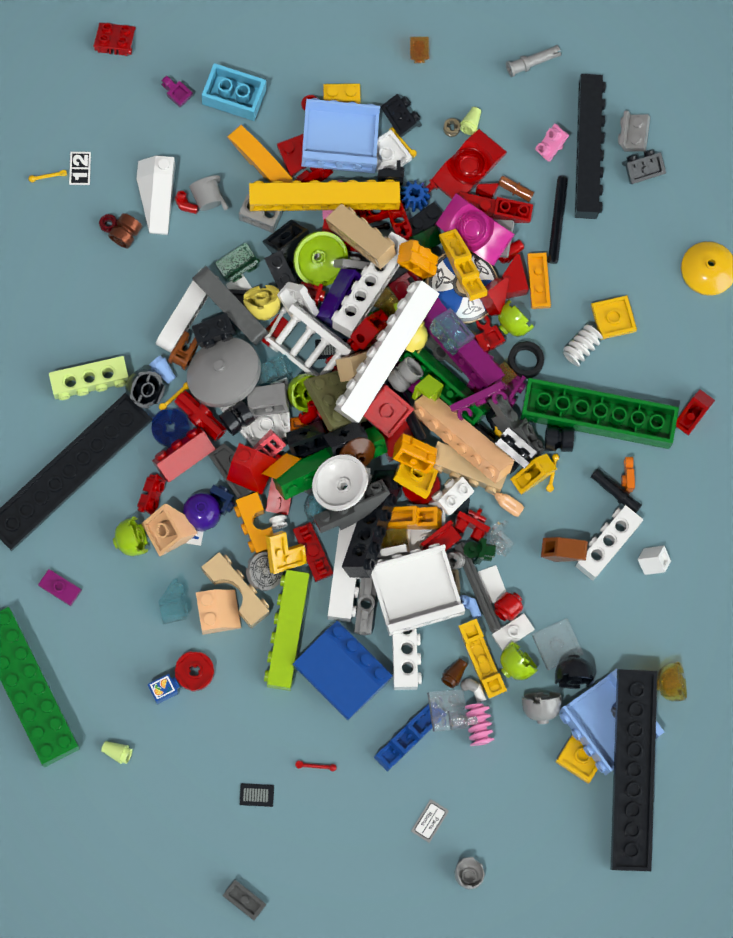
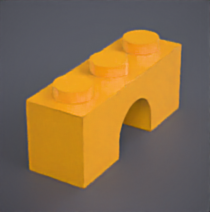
(248, 509)

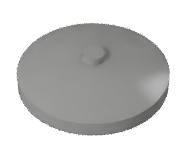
(224, 373)

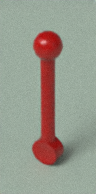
(299, 764)

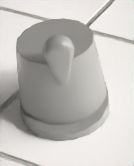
(207, 193)

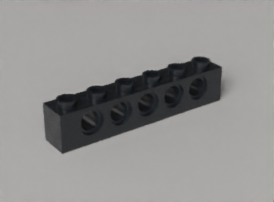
(371, 530)

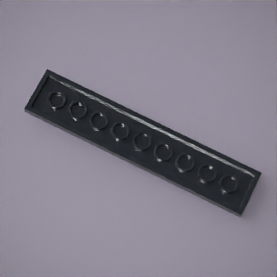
(70, 470)
(634, 770)

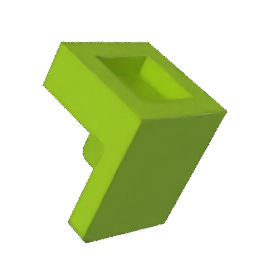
(428, 387)

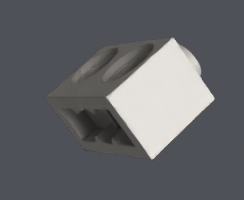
(258, 218)

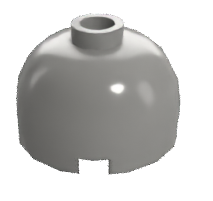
(541, 706)

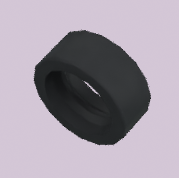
(530, 347)

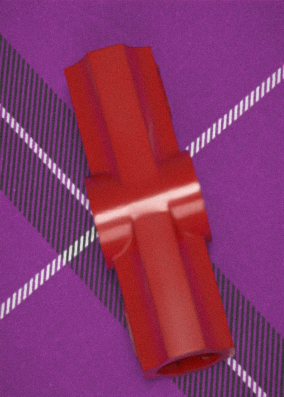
(200, 416)

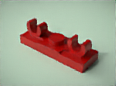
(315, 555)

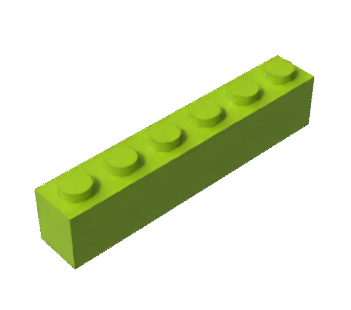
(287, 631)

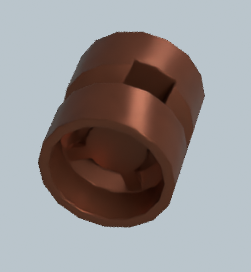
(124, 232)

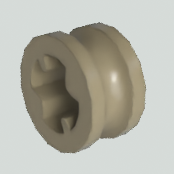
(447, 131)

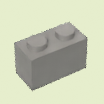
(268, 400)

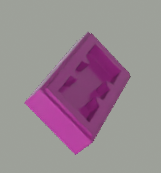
(59, 587)

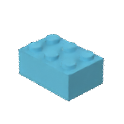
(234, 92)

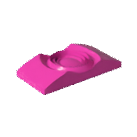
(477, 229)

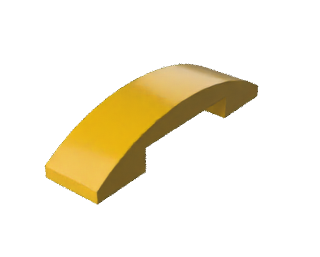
(481, 658)

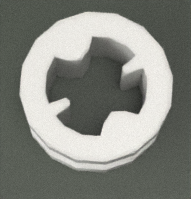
(278, 522)

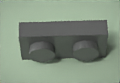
(244, 900)

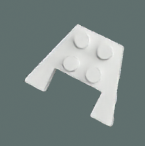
(277, 422)

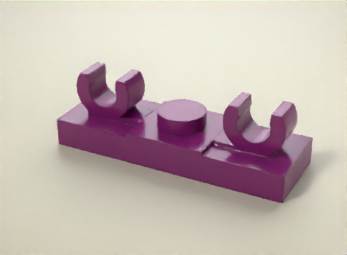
(479, 399)

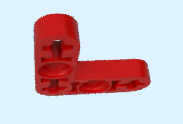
(392, 215)

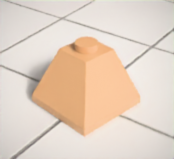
(168, 529)

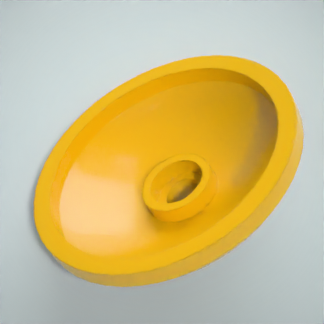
(703, 277)

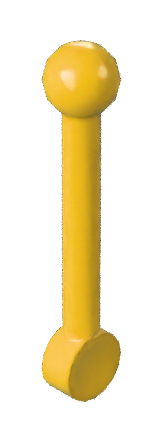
(413, 153)
(61, 173)
(162, 406)
(550, 487)

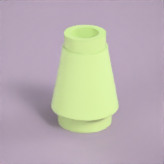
(470, 122)
(118, 752)

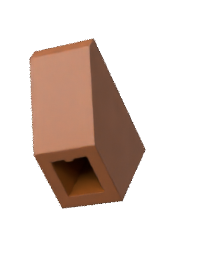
(564, 549)

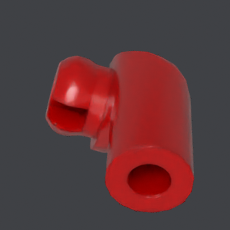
(309, 416)

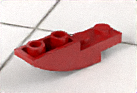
(501, 208)

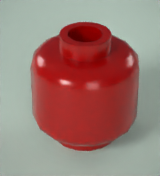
(508, 606)

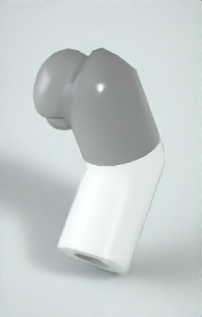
(472, 685)

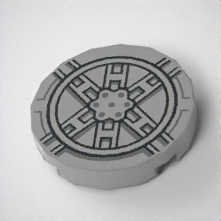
(259, 573)

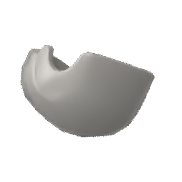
(469, 873)

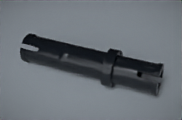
(615, 490)

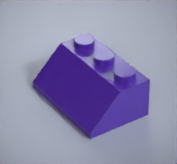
(339, 289)

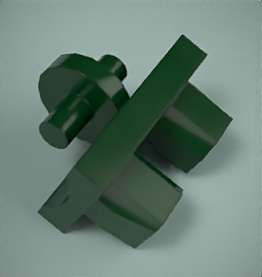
(479, 551)

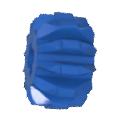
(416, 190)

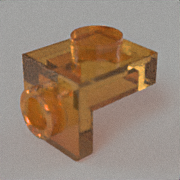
(419, 49)

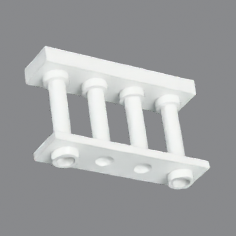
(313, 326)

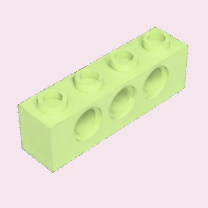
(80, 373)

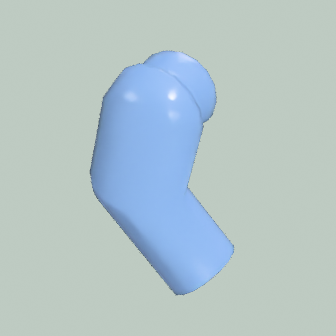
(471, 604)

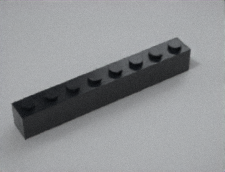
(589, 146)

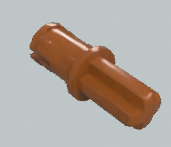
(516, 188)

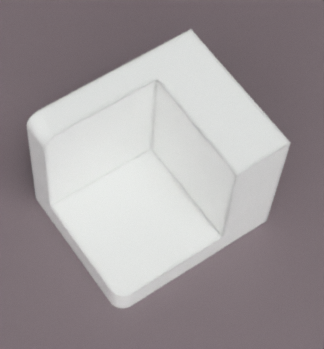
(654, 560)

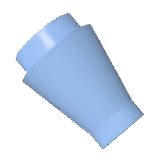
(162, 368)

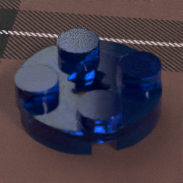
(169, 417)

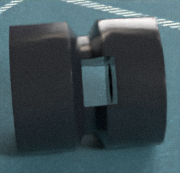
(236, 418)
(559, 439)

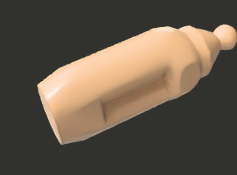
(509, 504)

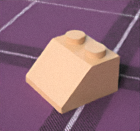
(218, 611)

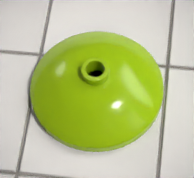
(321, 269)

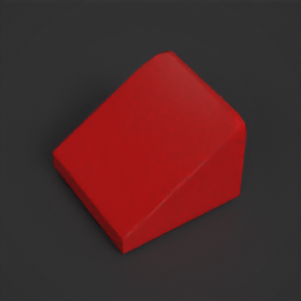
(487, 190)

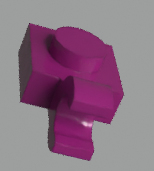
(176, 92)

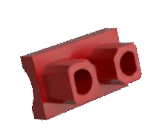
(465, 520)

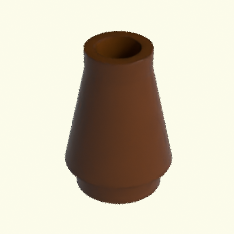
(453, 675)

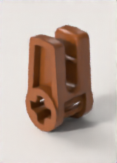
(181, 357)

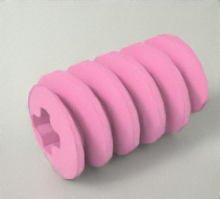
(480, 730)

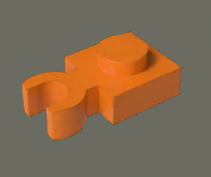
(628, 478)

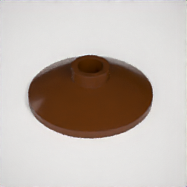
(360, 448)

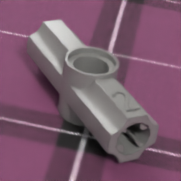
(364, 617)

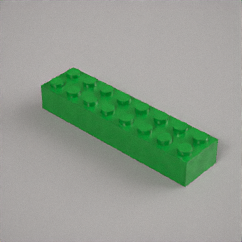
(599, 413)
(32, 695)

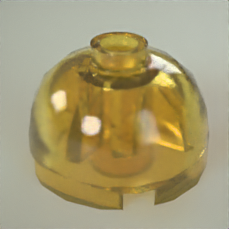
(671, 682)

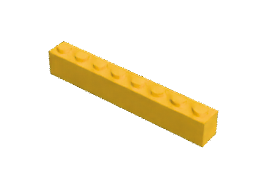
(324, 195)

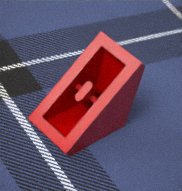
(495, 296)

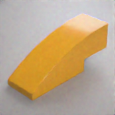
(416, 518)

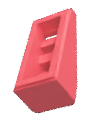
(270, 435)

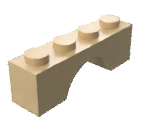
(220, 571)

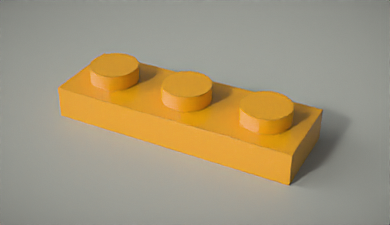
(538, 280)

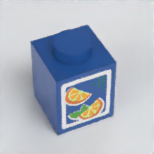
(164, 688)

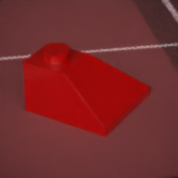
(247, 468)

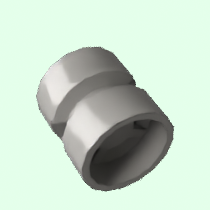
(405, 374)

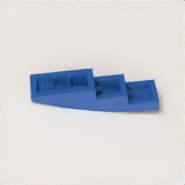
(405, 739)

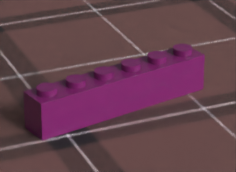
(469, 358)

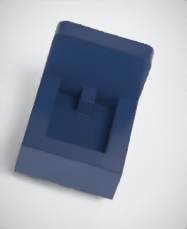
(221, 493)

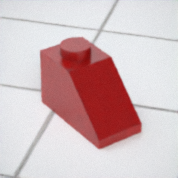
(517, 281)
(694, 412)

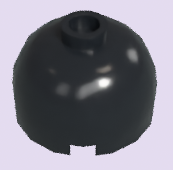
(144, 388)
(574, 672)

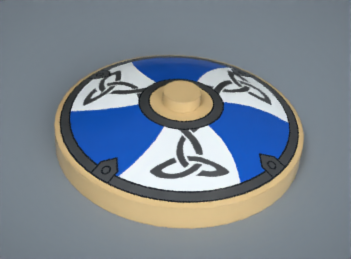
(453, 295)

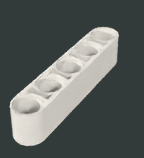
(182, 317)

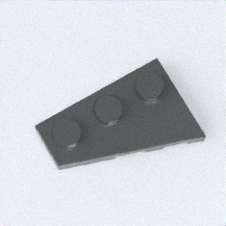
(222, 460)

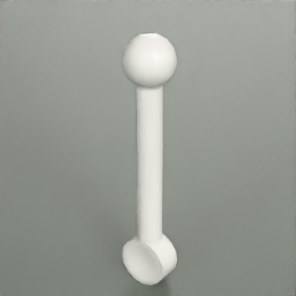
(282, 311)

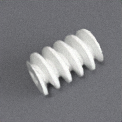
(581, 344)

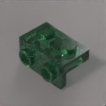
(237, 262)

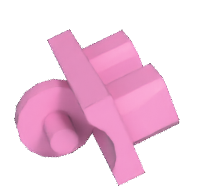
(552, 142)

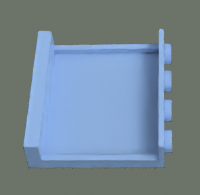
(340, 136)
(593, 722)

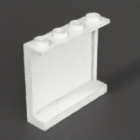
(416, 589)

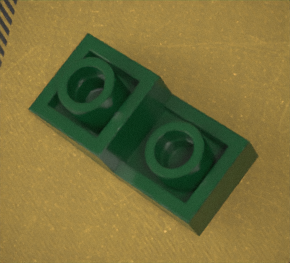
(428, 237)

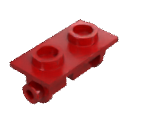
(317, 174)
(154, 486)

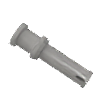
(526, 63)

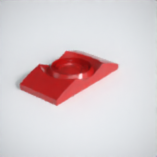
(469, 165)

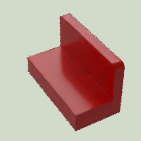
(445, 535)

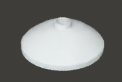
(332, 478)

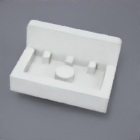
(297, 294)
(452, 496)

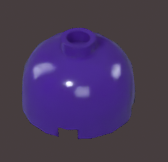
(202, 511)

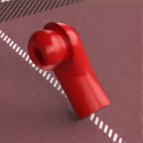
(184, 204)

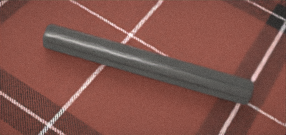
(479, 591)

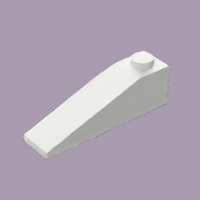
(155, 185)

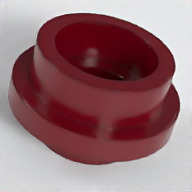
(107, 218)

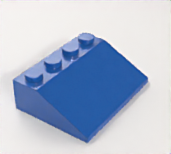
(342, 670)

